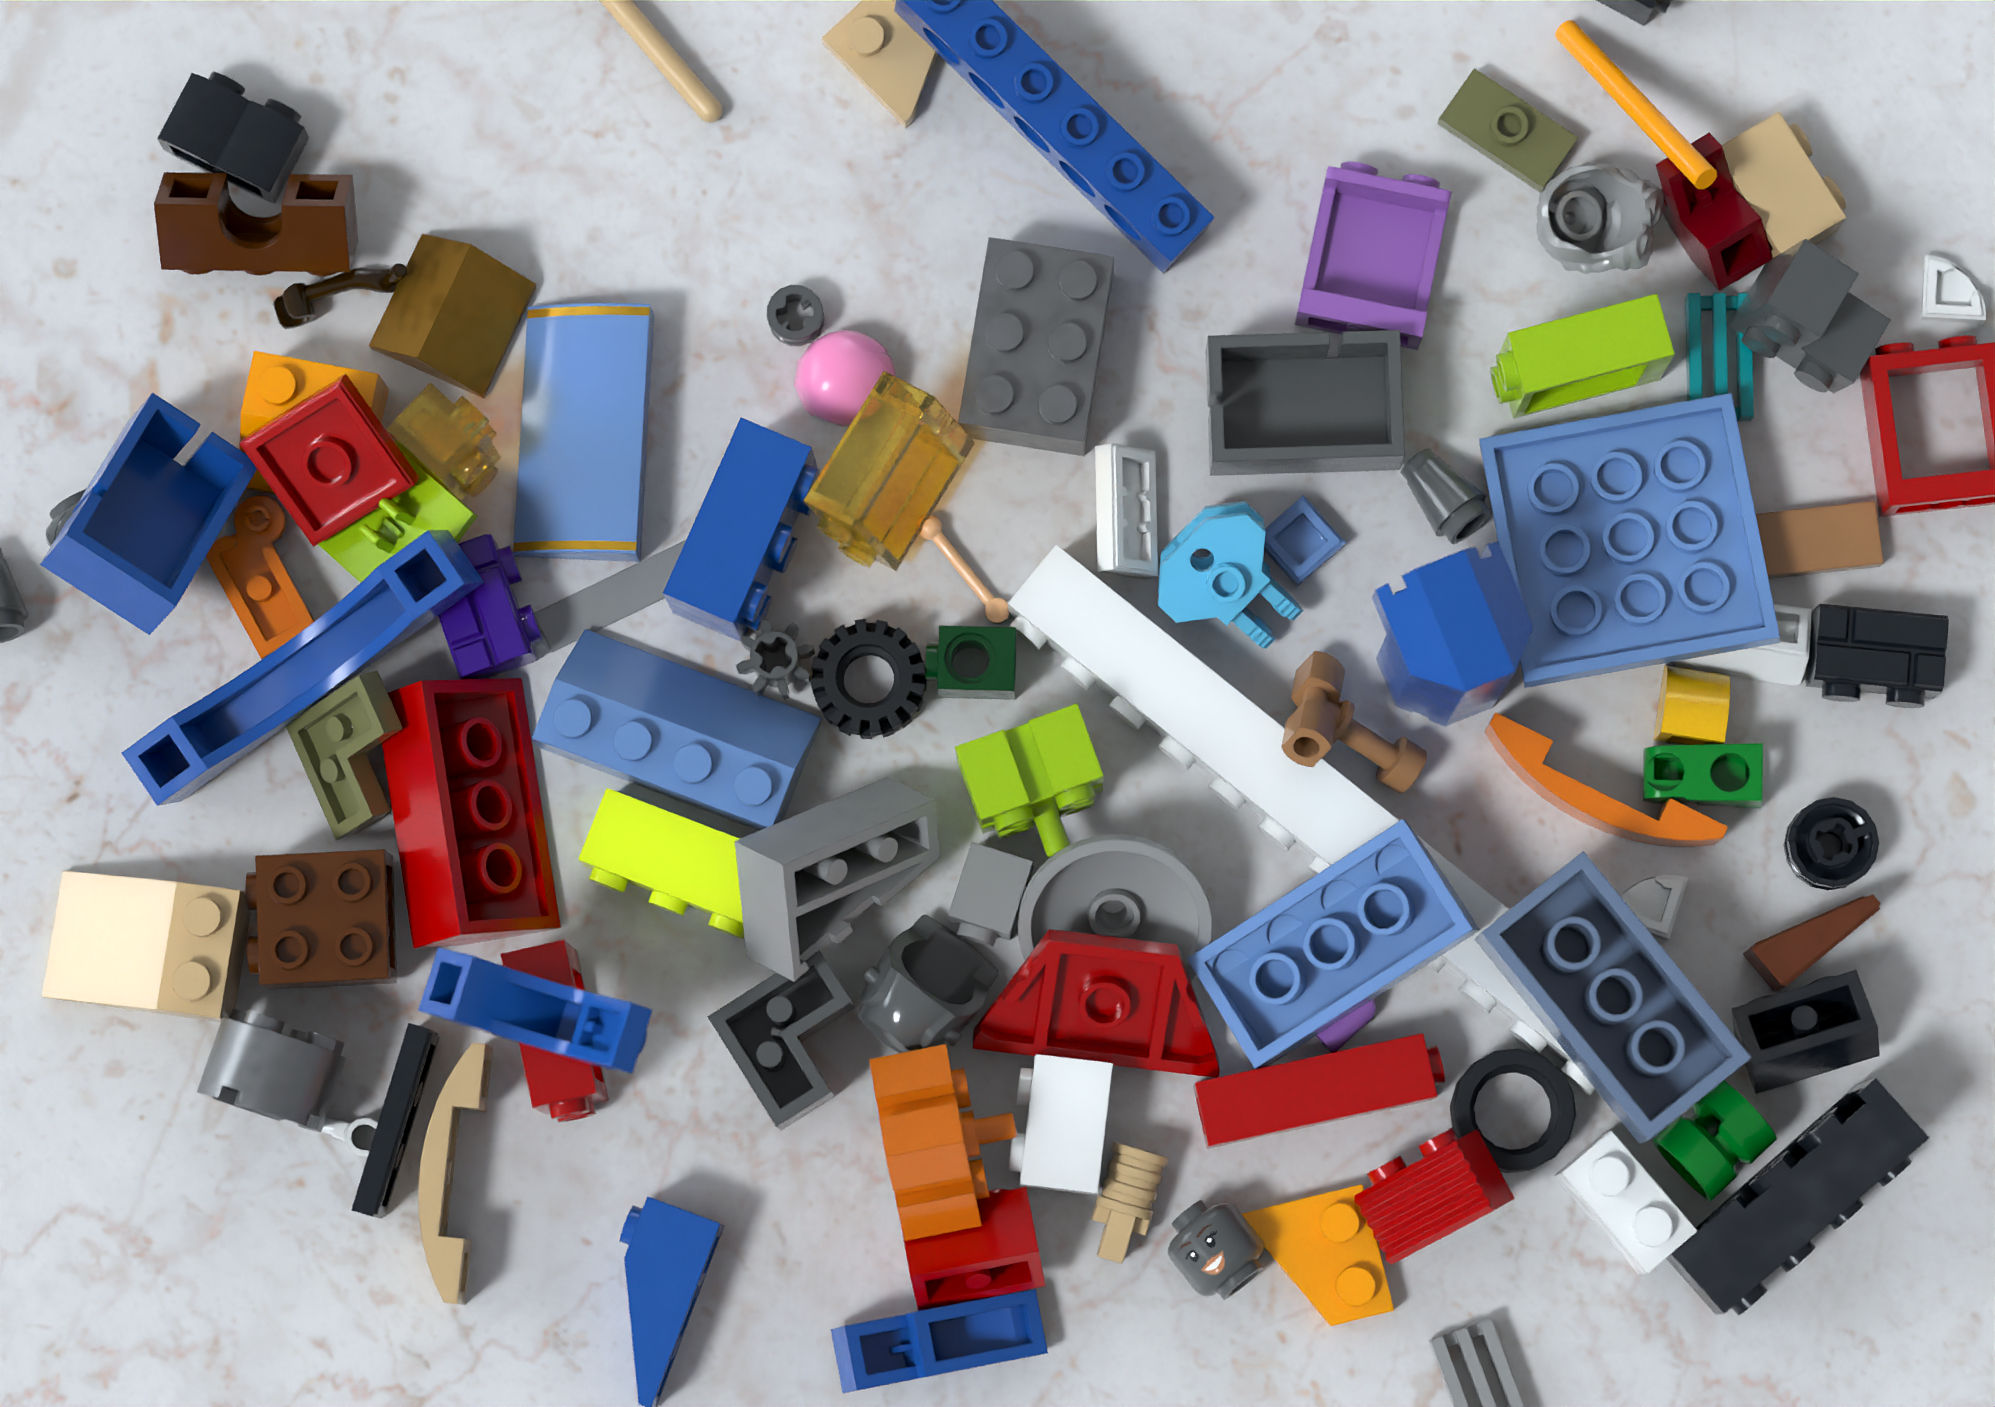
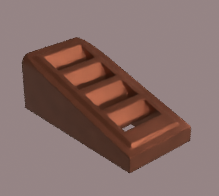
(1794, 950)

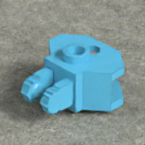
(1227, 577)

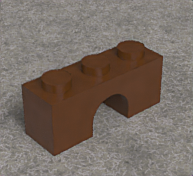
(207, 232)

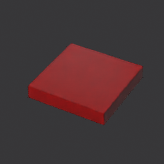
(329, 460)

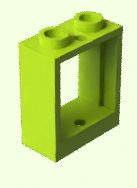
(1582, 356)

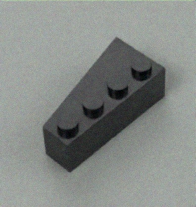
(1796, 1196)

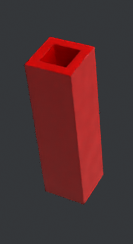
(1318, 1090)

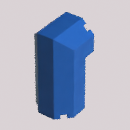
(1452, 635)

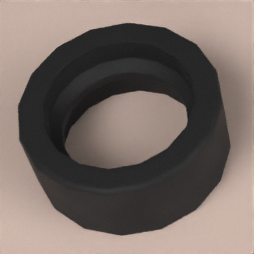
(1544, 1073)

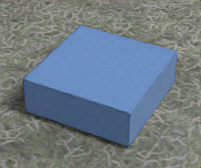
(1301, 541)

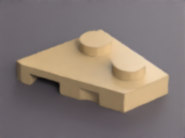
(883, 55)

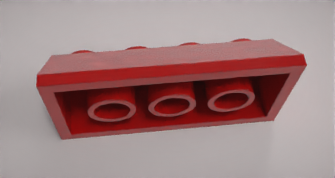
(468, 813)

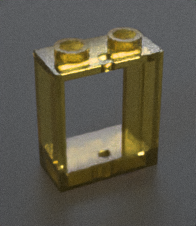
(888, 473)

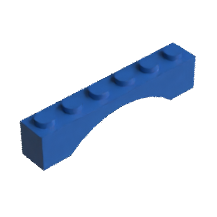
(340, 644)

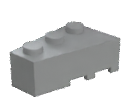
(827, 867)

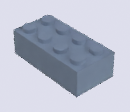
(1612, 998)

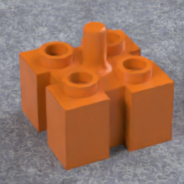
(932, 1141)

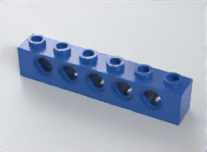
(1062, 124)

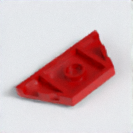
(1102, 1004)

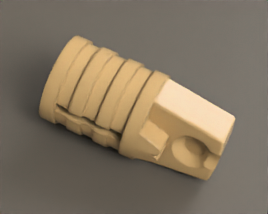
(1127, 1198)

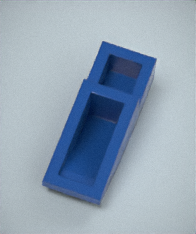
(939, 1341)

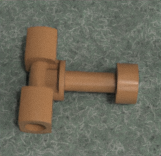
(1325, 719)

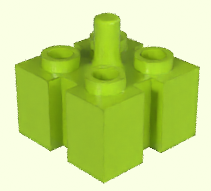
(1031, 775)

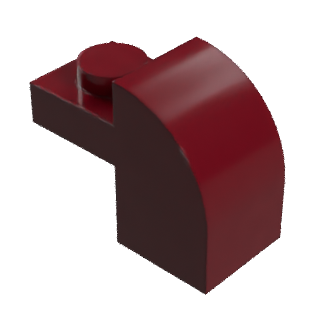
(1713, 223)

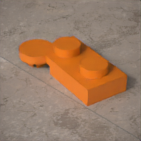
(257, 577)

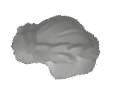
(1608, 215)

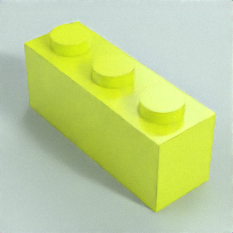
(665, 855)

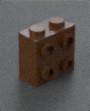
(323, 919)

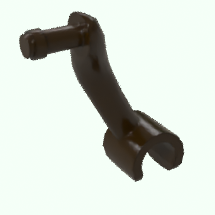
(296, 307)

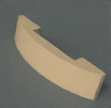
(463, 1090)

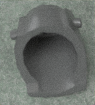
(925, 988)

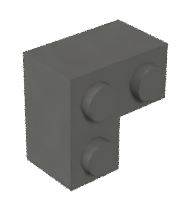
(1809, 318)
(767, 1032)

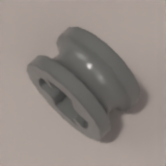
(779, 306)

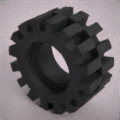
(865, 640)

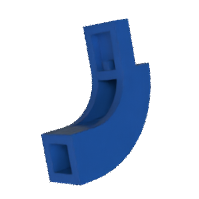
(535, 1011)

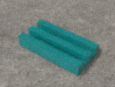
(1718, 304)

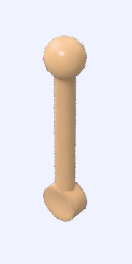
(995, 608)

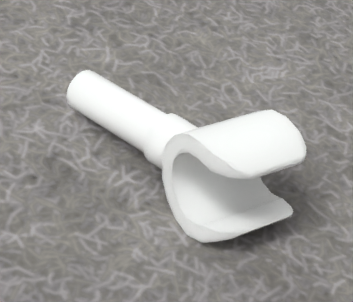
(343, 1131)

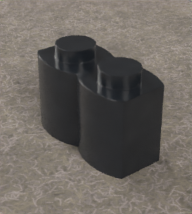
(234, 136)

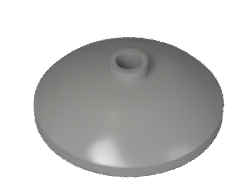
(1155, 884)

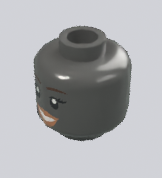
(1216, 1249)

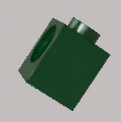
(994, 683)

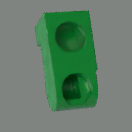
(1704, 774)

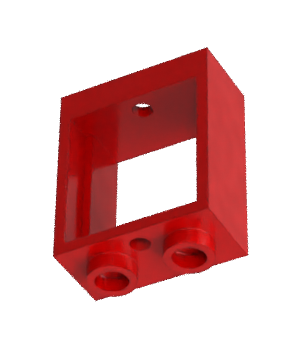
(1936, 492)
(557, 1083)

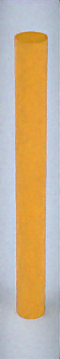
(1636, 105)

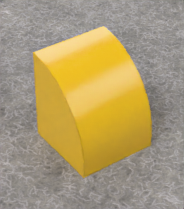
(1692, 707)

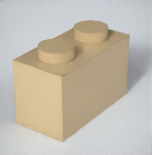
(1782, 185)

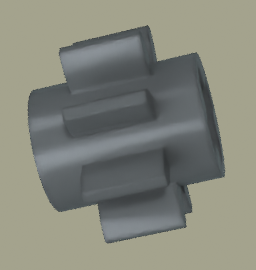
(779, 676)

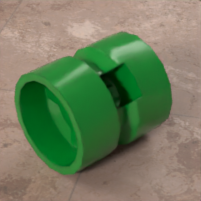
(1714, 1140)

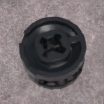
(1831, 843)

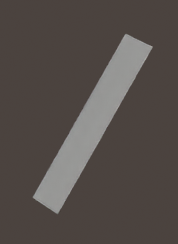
(608, 599)

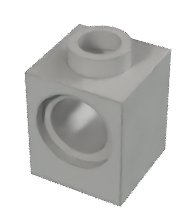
(989, 894)

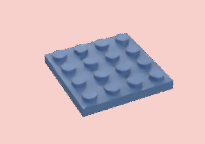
(1631, 539)

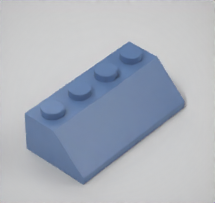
(676, 731)

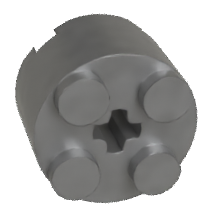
(273, 1072)

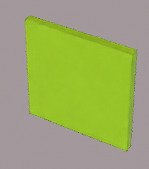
(398, 523)

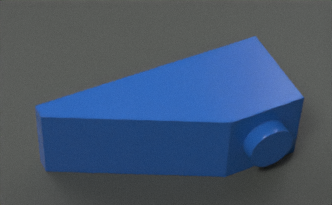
(664, 1277)

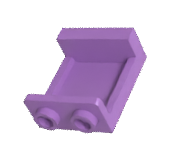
(1373, 253)

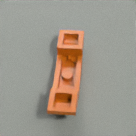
(1524, 754)

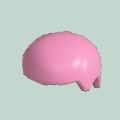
(839, 374)

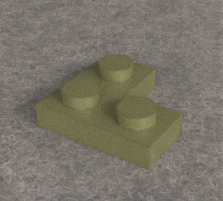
(333, 751)

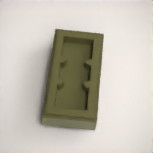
(1507, 130)

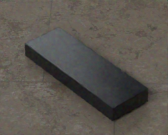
(396, 1121)

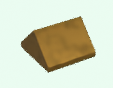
(453, 313)

